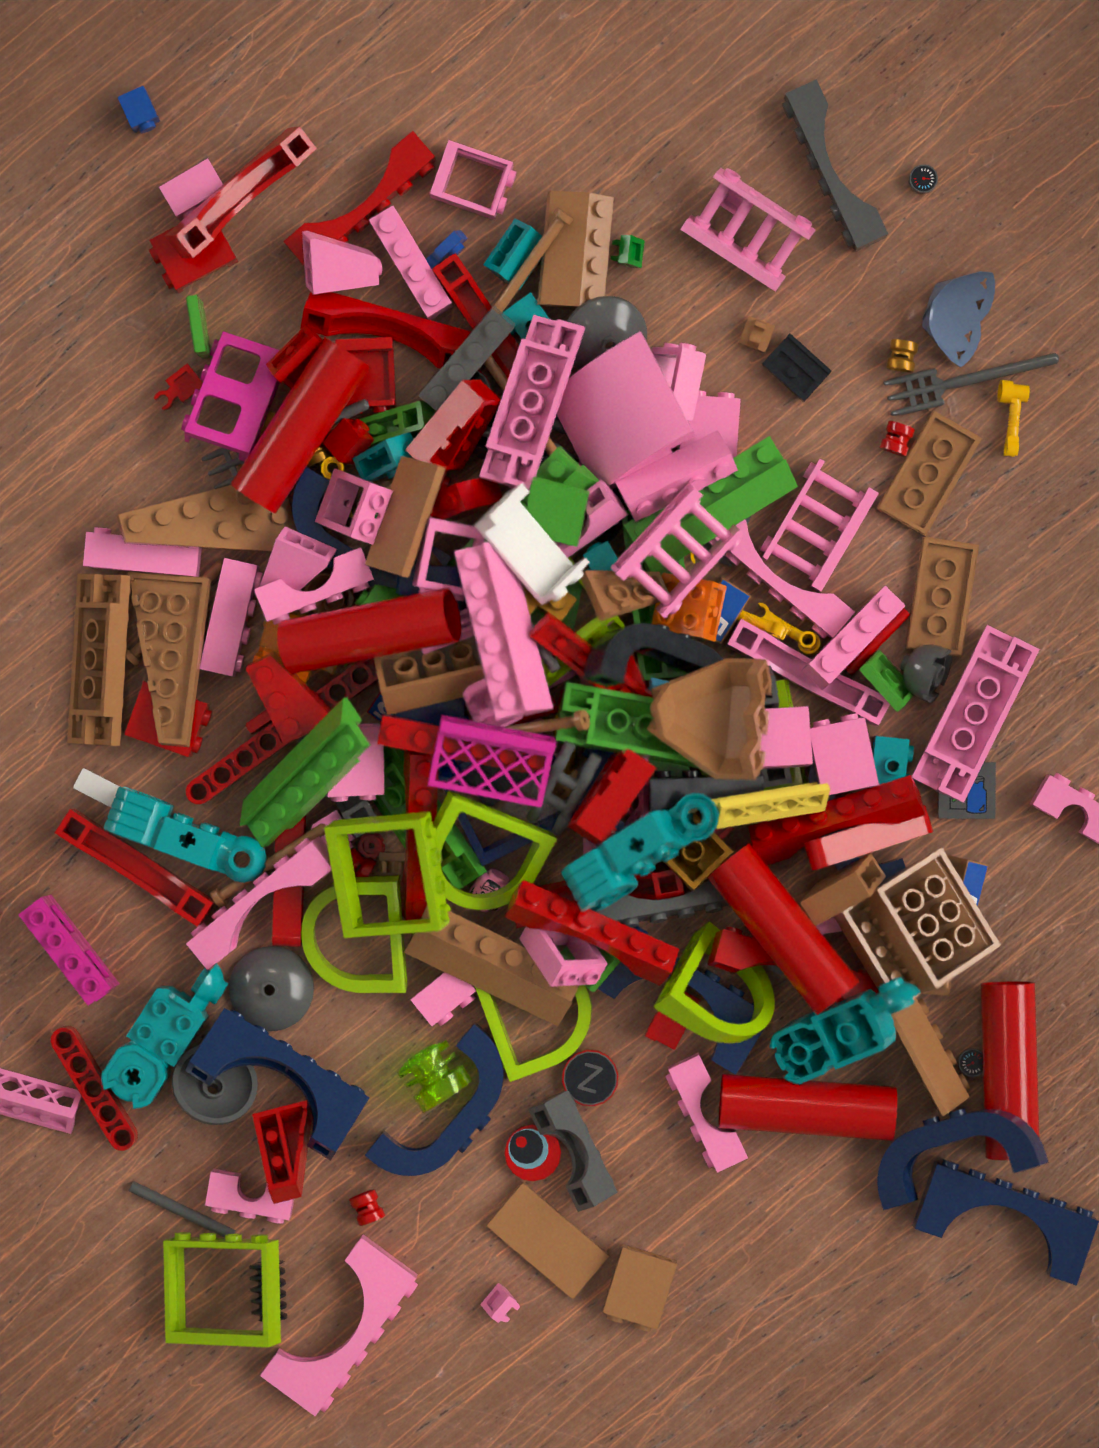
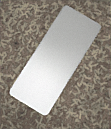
(96, 787)

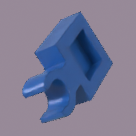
(448, 247)

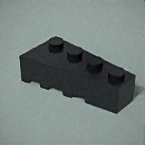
(668, 790)

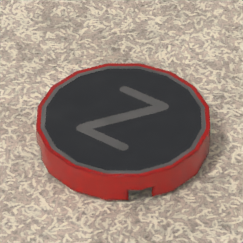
(590, 1077)

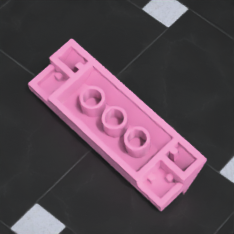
(531, 401)
(502, 633)
(975, 713)

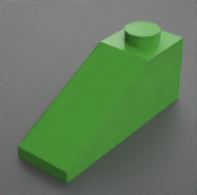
(399, 421)

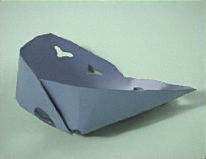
(955, 313)

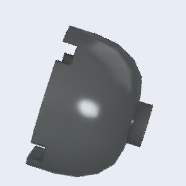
(925, 670)

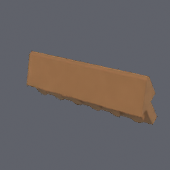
(99, 659)
(492, 966)

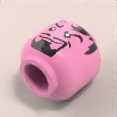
(489, 882)

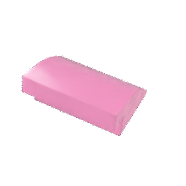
(622, 412)

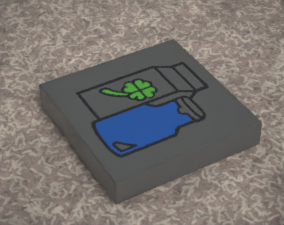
(979, 802)

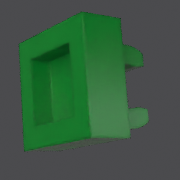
(630, 251)

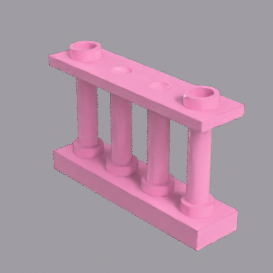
(723, 242)
(669, 523)
(831, 549)

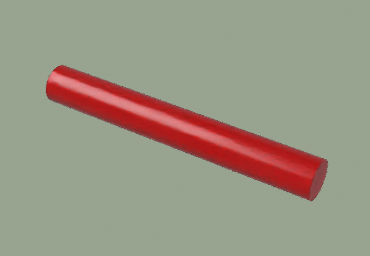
(874, 645)

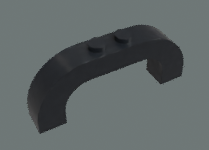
(611, 652)

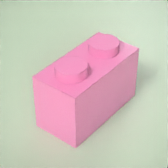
(191, 188)
(442, 997)

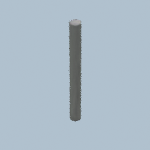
(180, 1209)

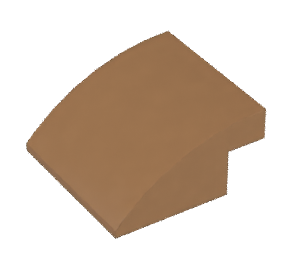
(918, 926)

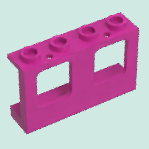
(253, 398)
(69, 949)

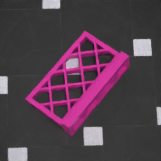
(495, 736)

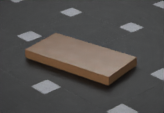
(929, 473)
(405, 516)
(942, 594)
(547, 1240)

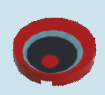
(532, 1154)

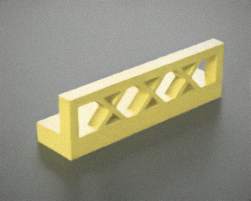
(771, 804)

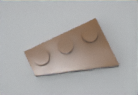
(614, 596)

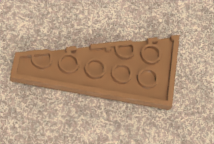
(208, 521)
(171, 637)

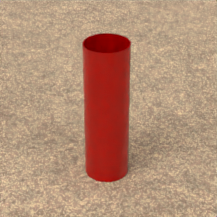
(300, 425)
(369, 631)
(783, 929)
(1009, 1054)
(808, 1107)

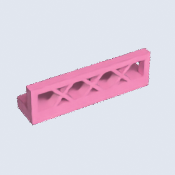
(41, 1111)

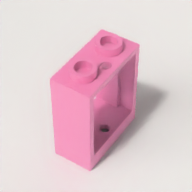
(445, 170)
(683, 372)
(339, 502)
(425, 551)
(560, 972)

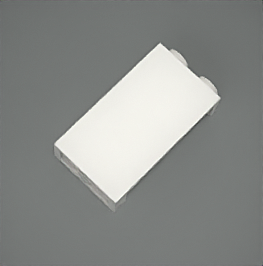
(528, 548)

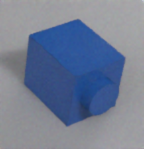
(139, 110)

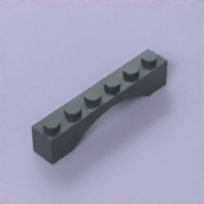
(860, 220)
(635, 910)

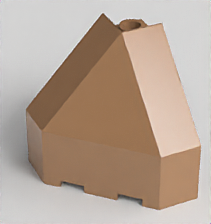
(716, 717)

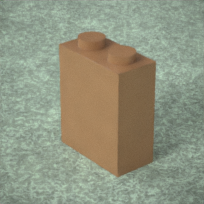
(842, 889)
(639, 1287)

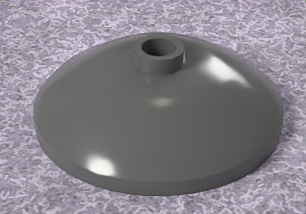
(605, 321)
(285, 973)
(234, 1094)

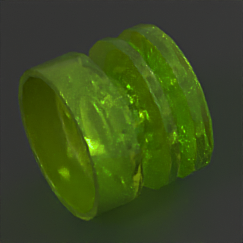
(434, 1075)

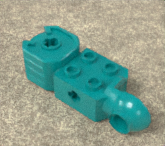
(151, 824)
(609, 870)
(841, 1032)
(161, 1038)

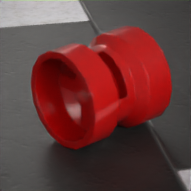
(894, 444)
(367, 864)
(367, 1207)

